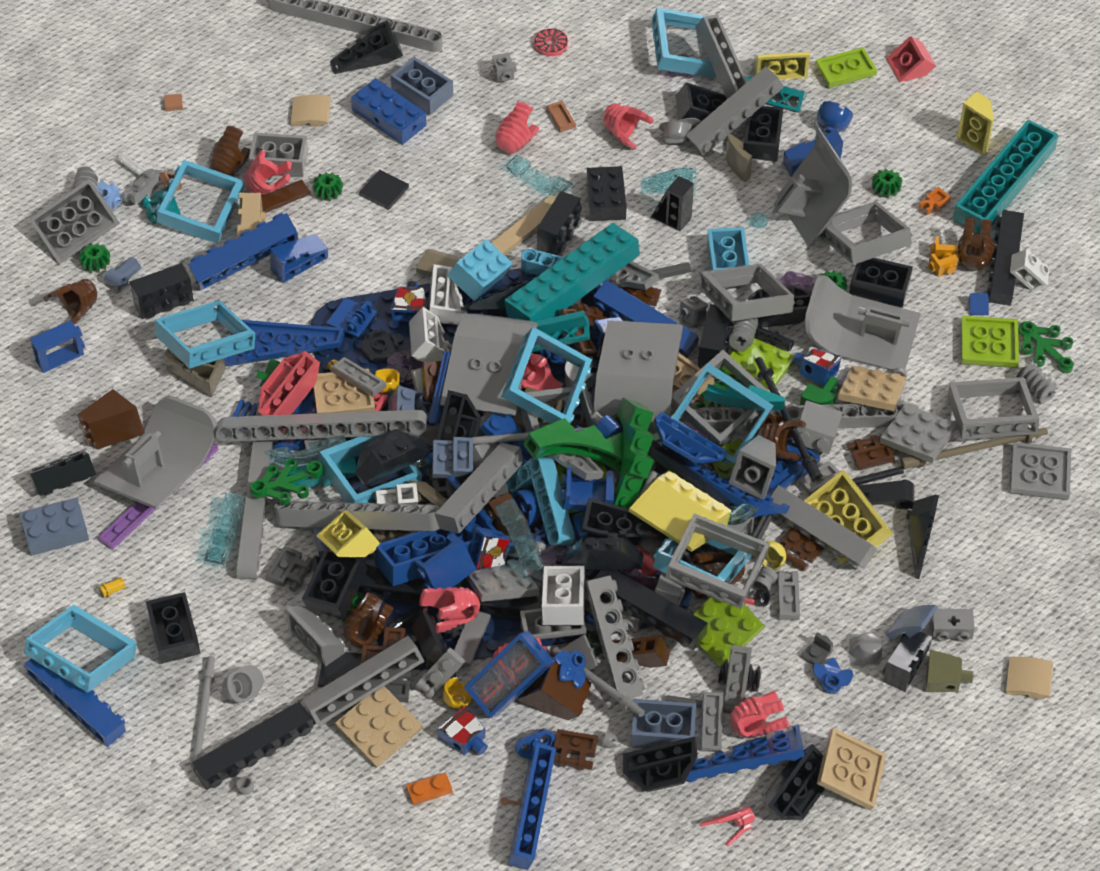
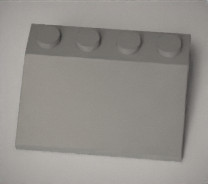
(74, 221)

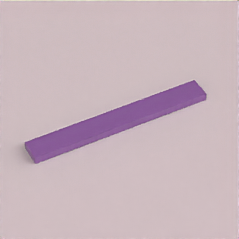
(132, 518)

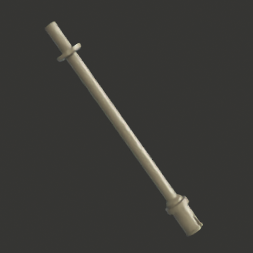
(911, 461)

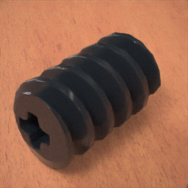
(753, 676)

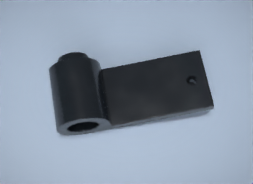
(896, 492)

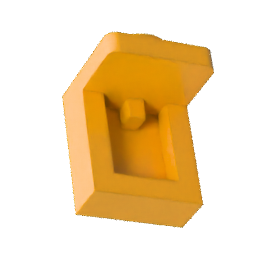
(942, 251)
(943, 266)

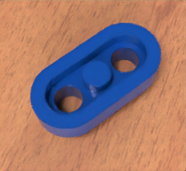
(531, 740)

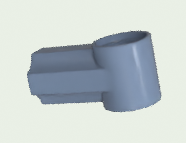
(120, 276)

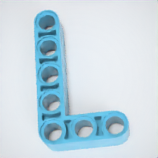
(537, 262)
(543, 478)

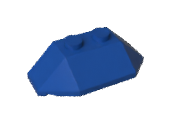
(687, 443)

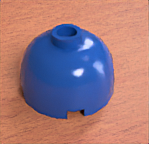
(832, 116)
(528, 505)

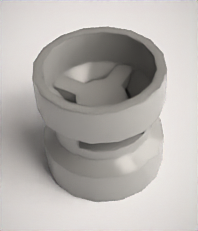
(765, 579)

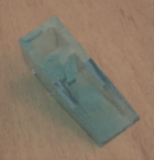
(660, 182)

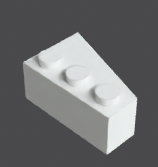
(445, 297)
(427, 337)

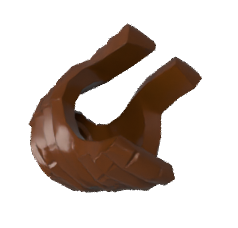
(226, 154)
(981, 247)
(76, 298)
(778, 434)
(714, 564)
(362, 622)

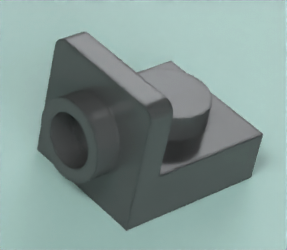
(818, 649)

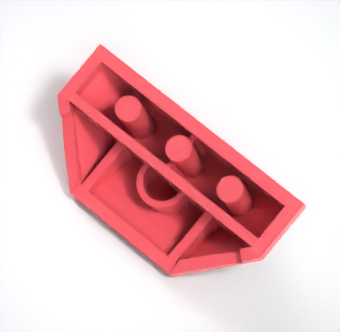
(288, 384)

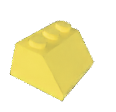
(784, 64)
(976, 122)
(348, 537)

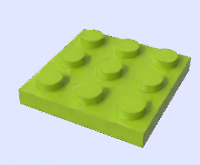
(989, 341)
(772, 356)
(727, 627)

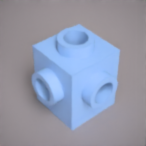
(110, 193)

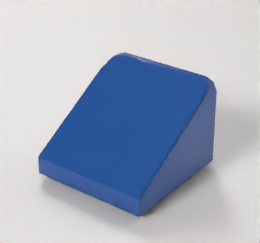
(978, 304)

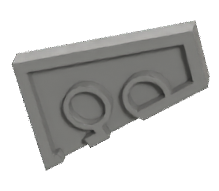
(634, 276)
(581, 466)

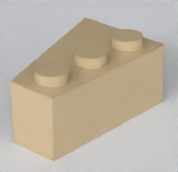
(250, 212)

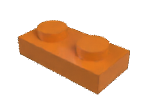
(429, 788)

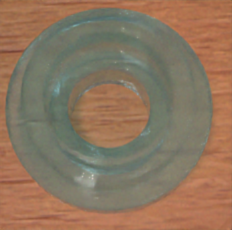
(759, 223)

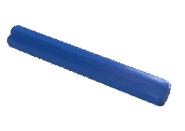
(436, 408)

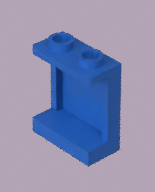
(579, 490)
(447, 566)

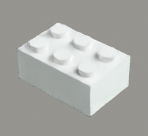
(563, 595)

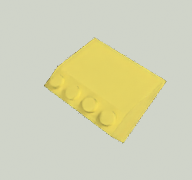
(671, 505)
(849, 507)

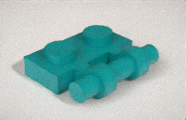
(148, 203)

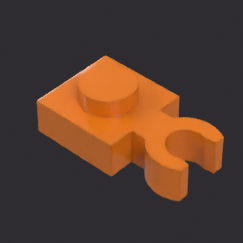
(935, 199)

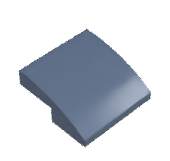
(452, 457)
(911, 621)

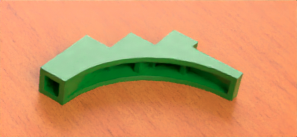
(637, 441)
(589, 442)

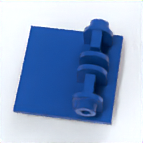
(352, 316)

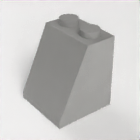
(755, 467)

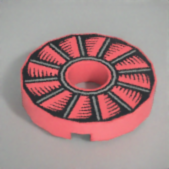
(550, 34)

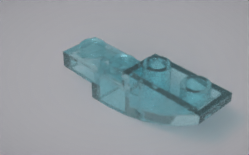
(225, 529)

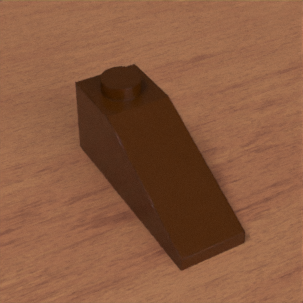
(648, 651)

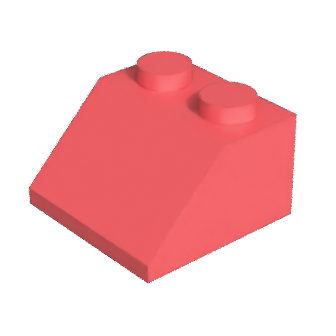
(911, 60)

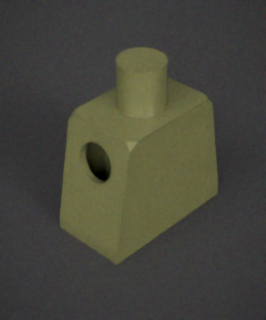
(945, 673)

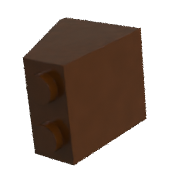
(110, 421)
(556, 696)

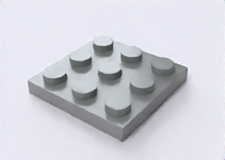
(918, 433)
(1040, 470)
(502, 582)

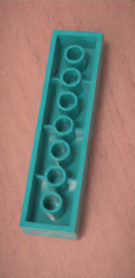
(1006, 175)
(574, 275)

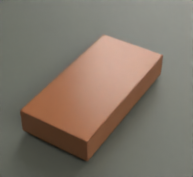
(561, 116)

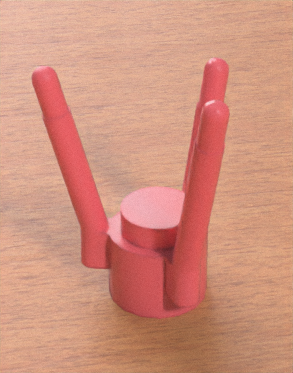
(740, 817)

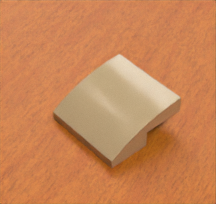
(310, 109)
(1029, 677)

